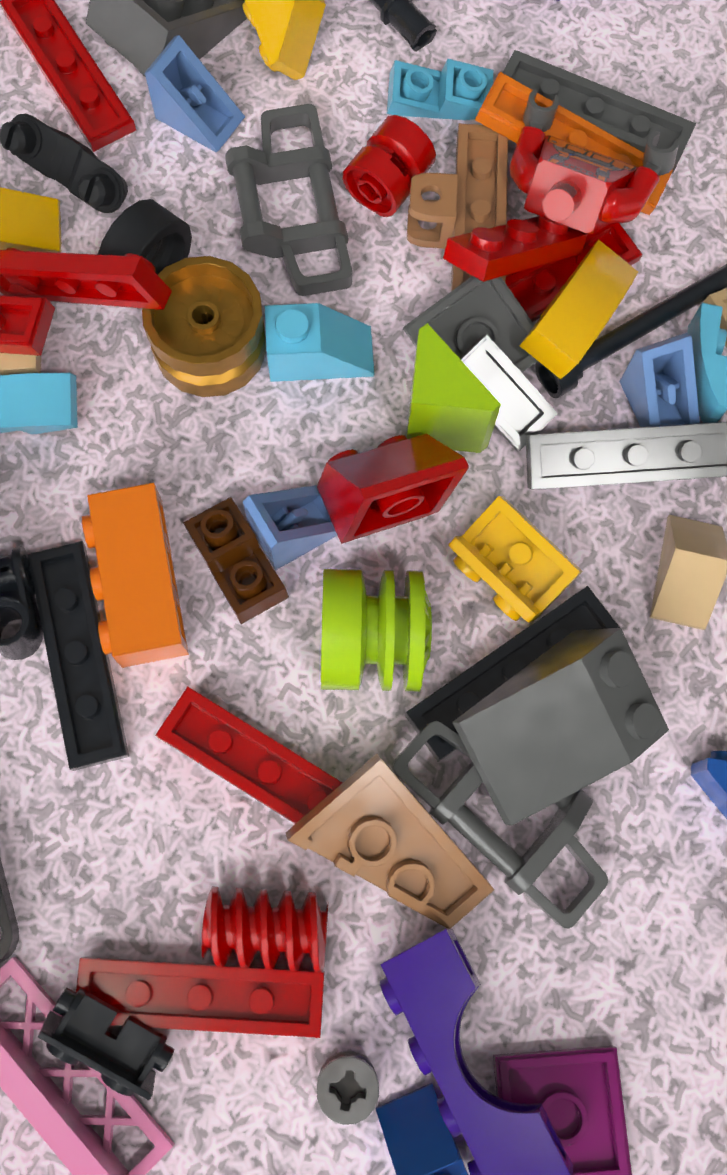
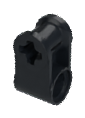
(18, 603)

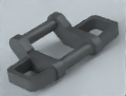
(260, 167)
(519, 871)

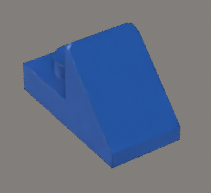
(418, 1135)

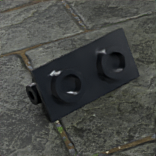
(121, 1059)

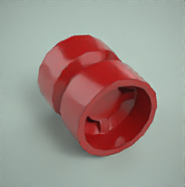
(384, 168)

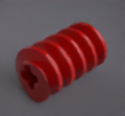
(264, 930)

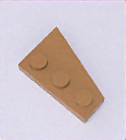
(389, 839)

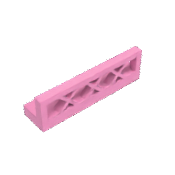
(51, 1109)

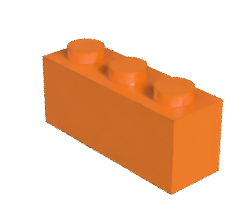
(134, 576)

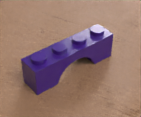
(432, 990)

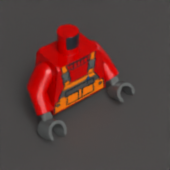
(578, 183)

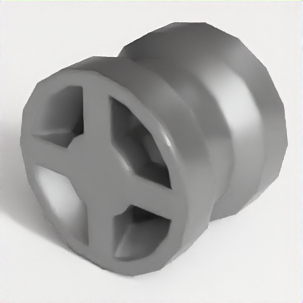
(348, 1074)

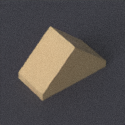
(689, 572)

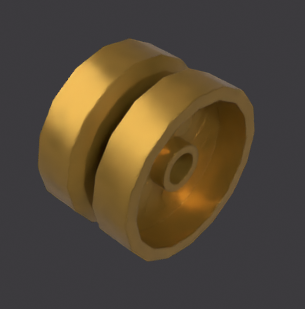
(210, 329)

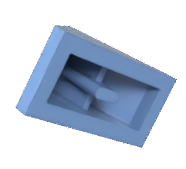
(190, 97)
(663, 383)
(288, 523)

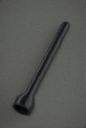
(633, 330)

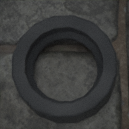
(150, 233)

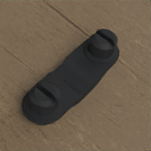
(65, 161)

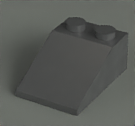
(146, 27)
(561, 723)

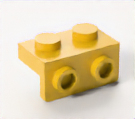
(513, 561)

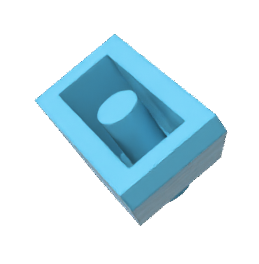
(316, 343)

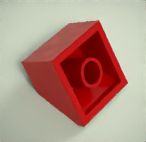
(388, 484)

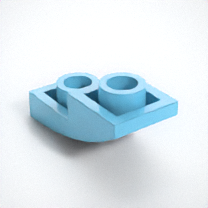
(444, 94)
(709, 362)
(38, 402)

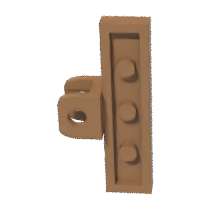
(468, 198)

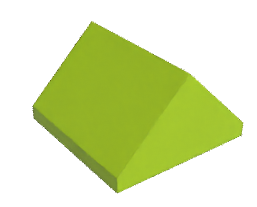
(449, 398)

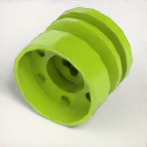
(373, 629)

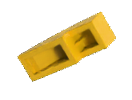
(580, 310)

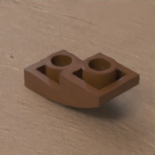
(236, 560)

